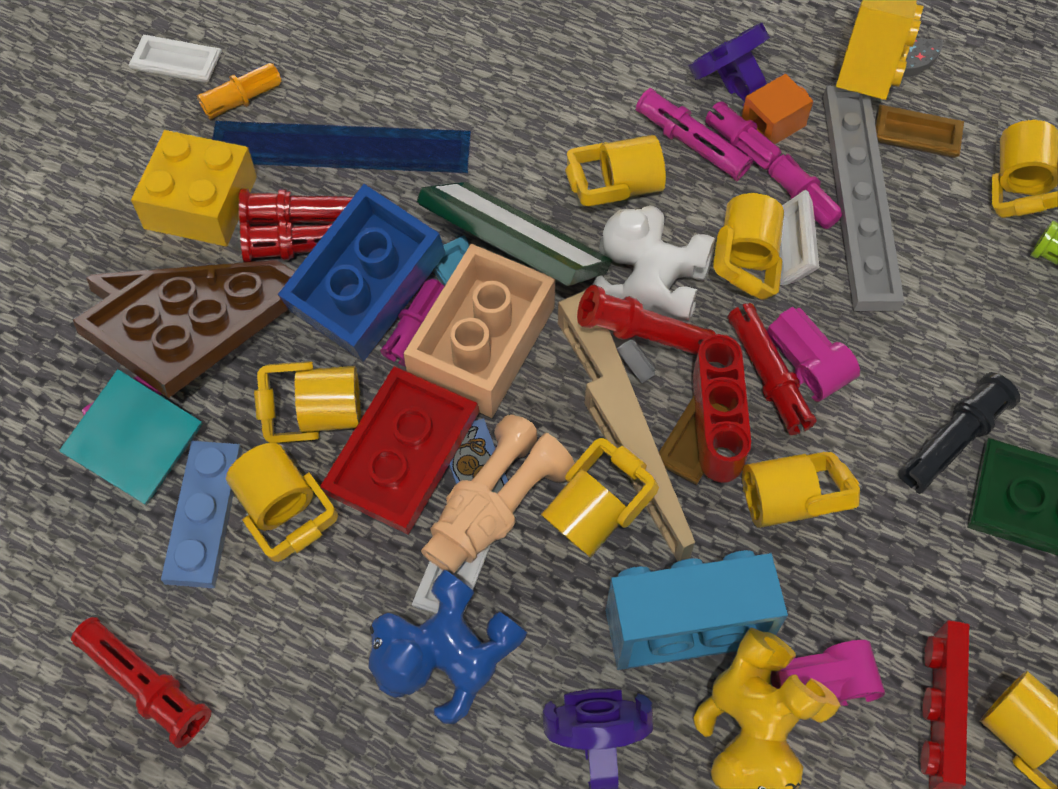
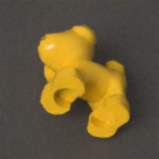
(766, 715)

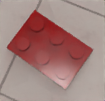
(400, 449)

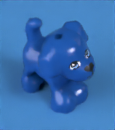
(407, 654)

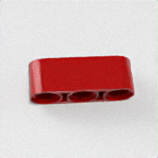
(717, 427)

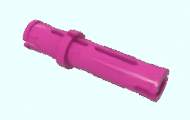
(655, 106)

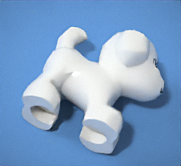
(635, 240)

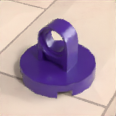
(735, 62)
(598, 724)

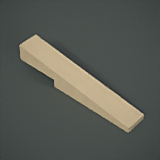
(622, 422)

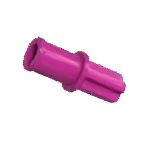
(743, 135)
(795, 180)
(411, 321)

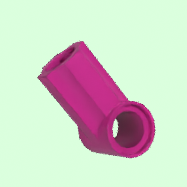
(816, 360)
(844, 669)

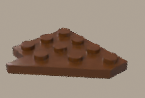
(181, 319)

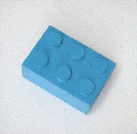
(692, 608)

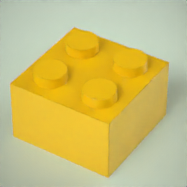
(879, 46)
(193, 187)

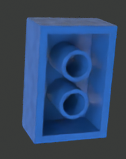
(363, 272)

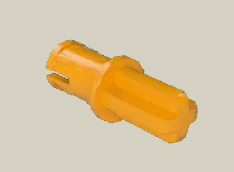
(239, 90)

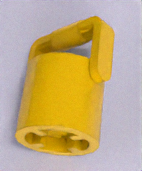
(627, 167)
(1027, 168)
(753, 242)
(323, 400)
(790, 489)
(274, 493)
(589, 511)
(1028, 724)

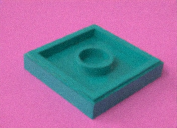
(131, 437)

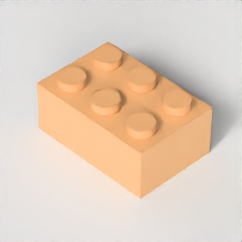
(482, 327)

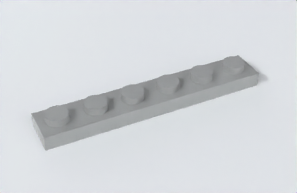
(863, 202)

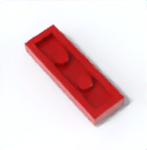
(947, 707)

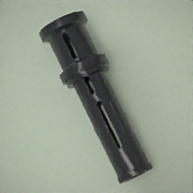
(970, 419)

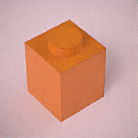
(778, 108)

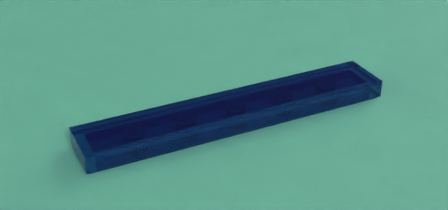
(350, 146)

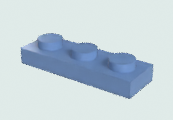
(201, 516)

